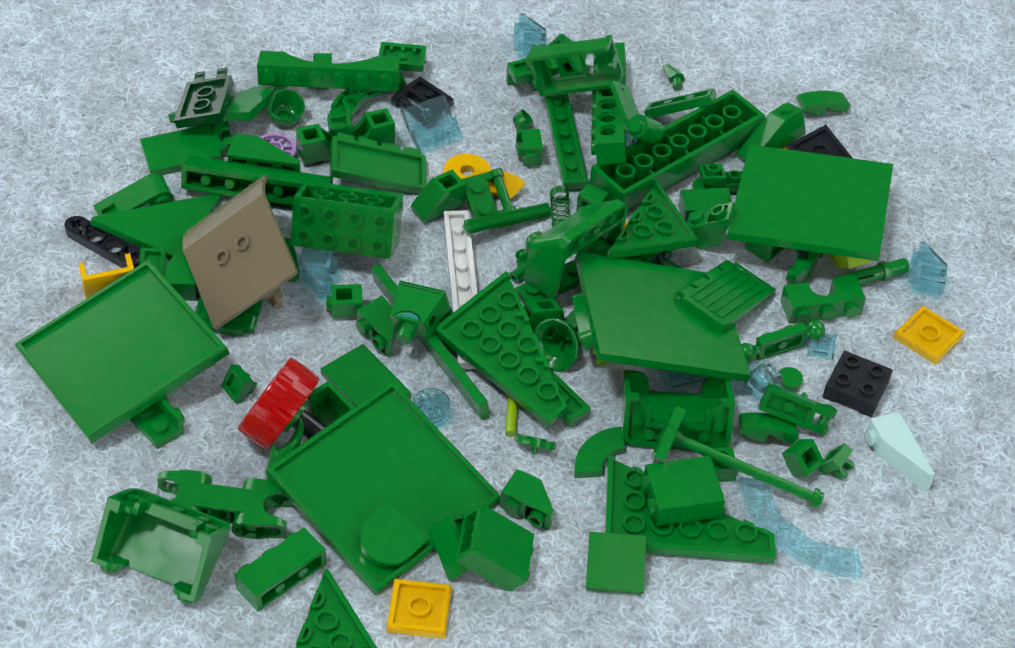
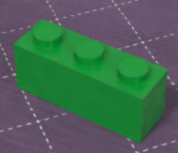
(280, 568)

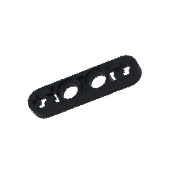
(102, 246)

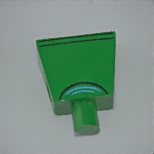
(417, 310)

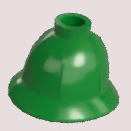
(558, 342)

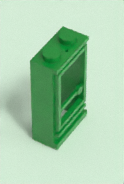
(605, 56)

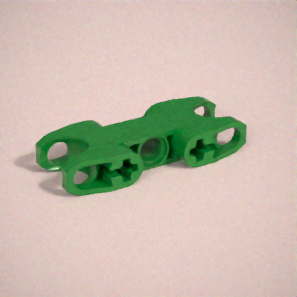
(242, 507)

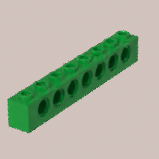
(608, 126)

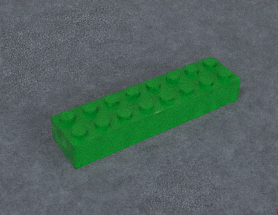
(689, 141)

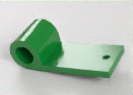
(638, 125)

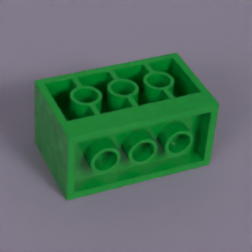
(346, 219)

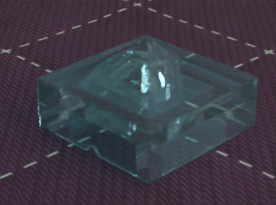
(822, 347)

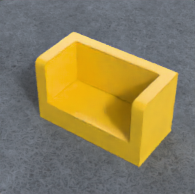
(95, 282)

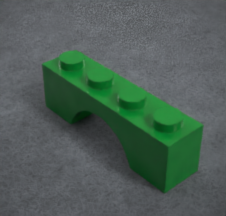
(314, 141)

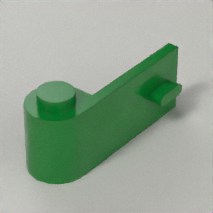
(149, 189)

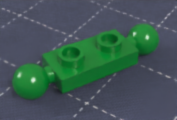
(783, 340)

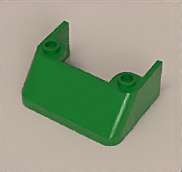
(556, 245)

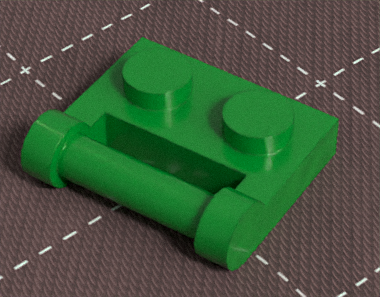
(479, 195)

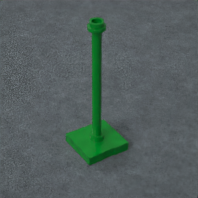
(672, 436)

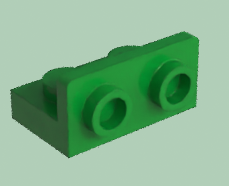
(411, 56)
(160, 423)

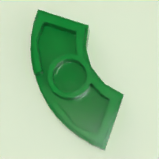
(595, 452)

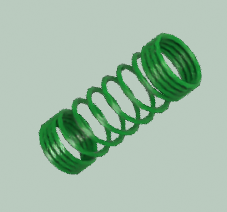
(554, 190)

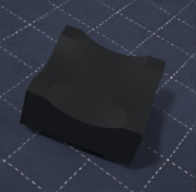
(857, 383)

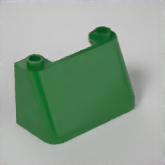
(706, 417)
(160, 541)

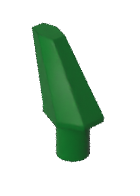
(674, 76)

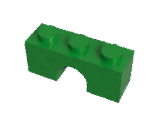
(804, 305)

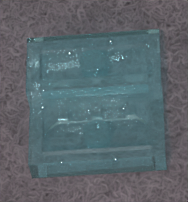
(431, 124)

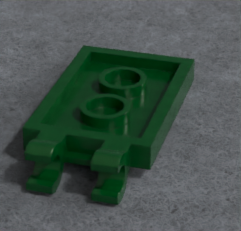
(204, 99)

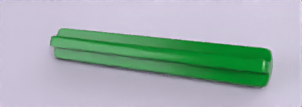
(507, 218)

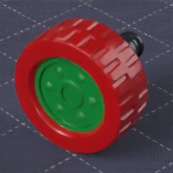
(282, 406)

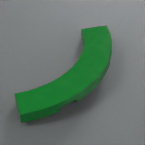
(347, 104)

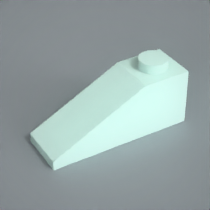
(898, 447)

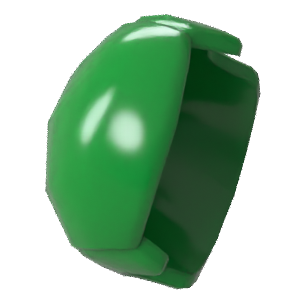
(286, 107)

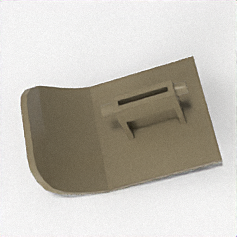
(239, 255)

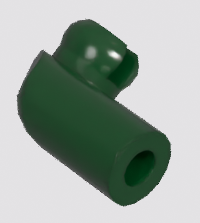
(663, 257)

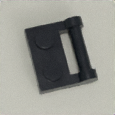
(419, 91)

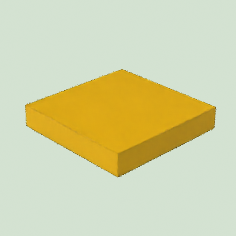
(929, 334)
(419, 608)

